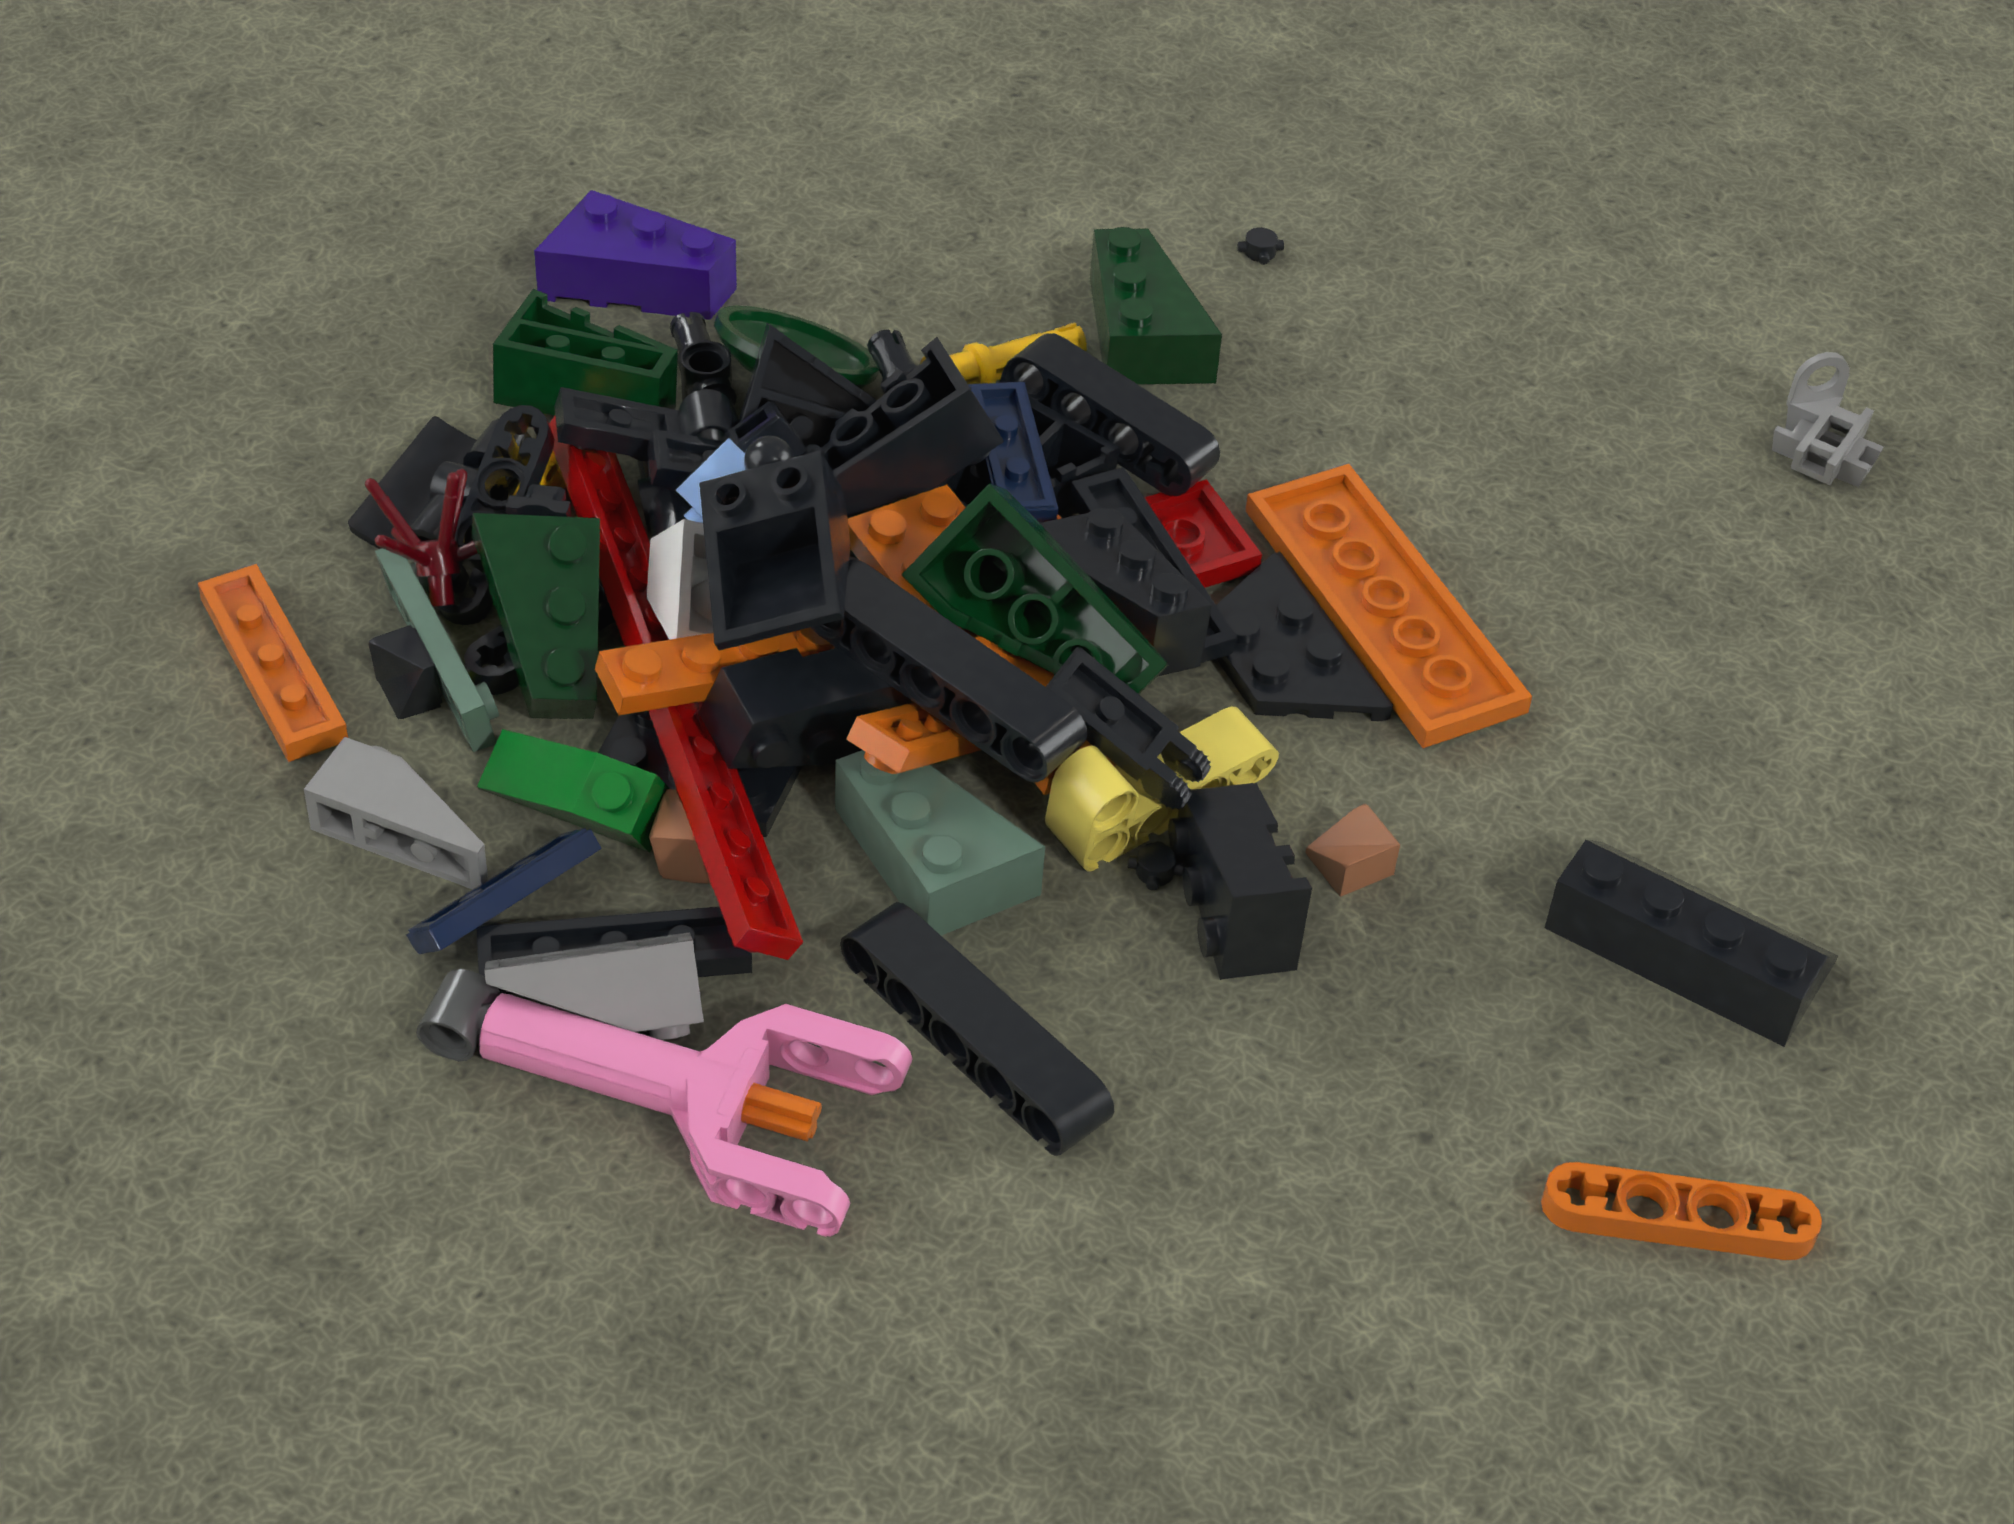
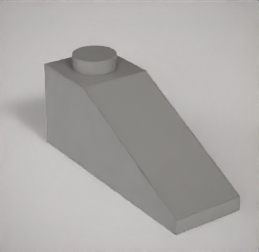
(388, 809)
(624, 984)

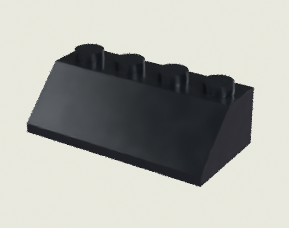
(1687, 940)

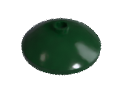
(743, 329)

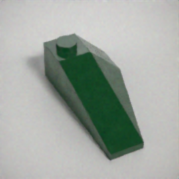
(1025, 593)

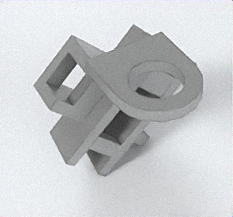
(1809, 418)

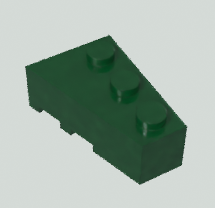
(1148, 314)
(558, 349)
(548, 602)

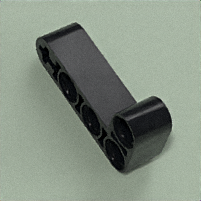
(1153, 436)

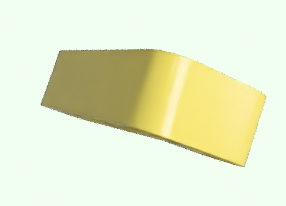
(1107, 813)

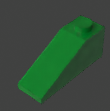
(575, 786)

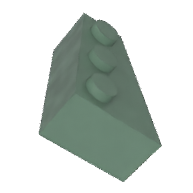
(937, 843)

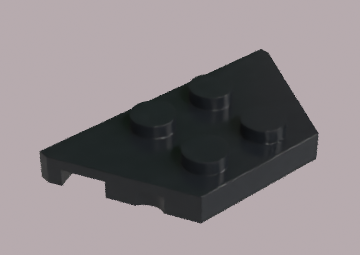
(1291, 652)

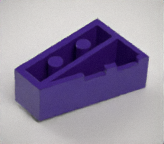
(636, 258)

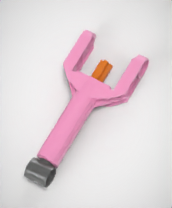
(705, 1091)

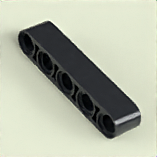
(954, 676)
(980, 1026)

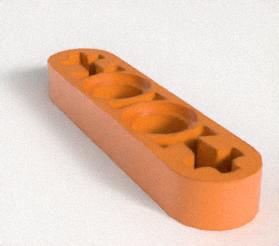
(1679, 1201)

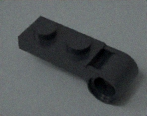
(626, 426)

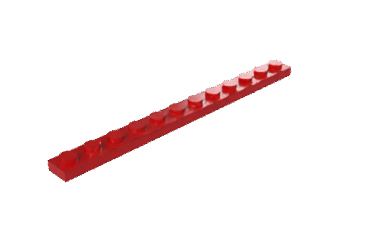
(709, 791)

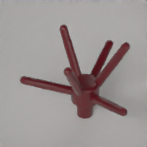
(433, 558)

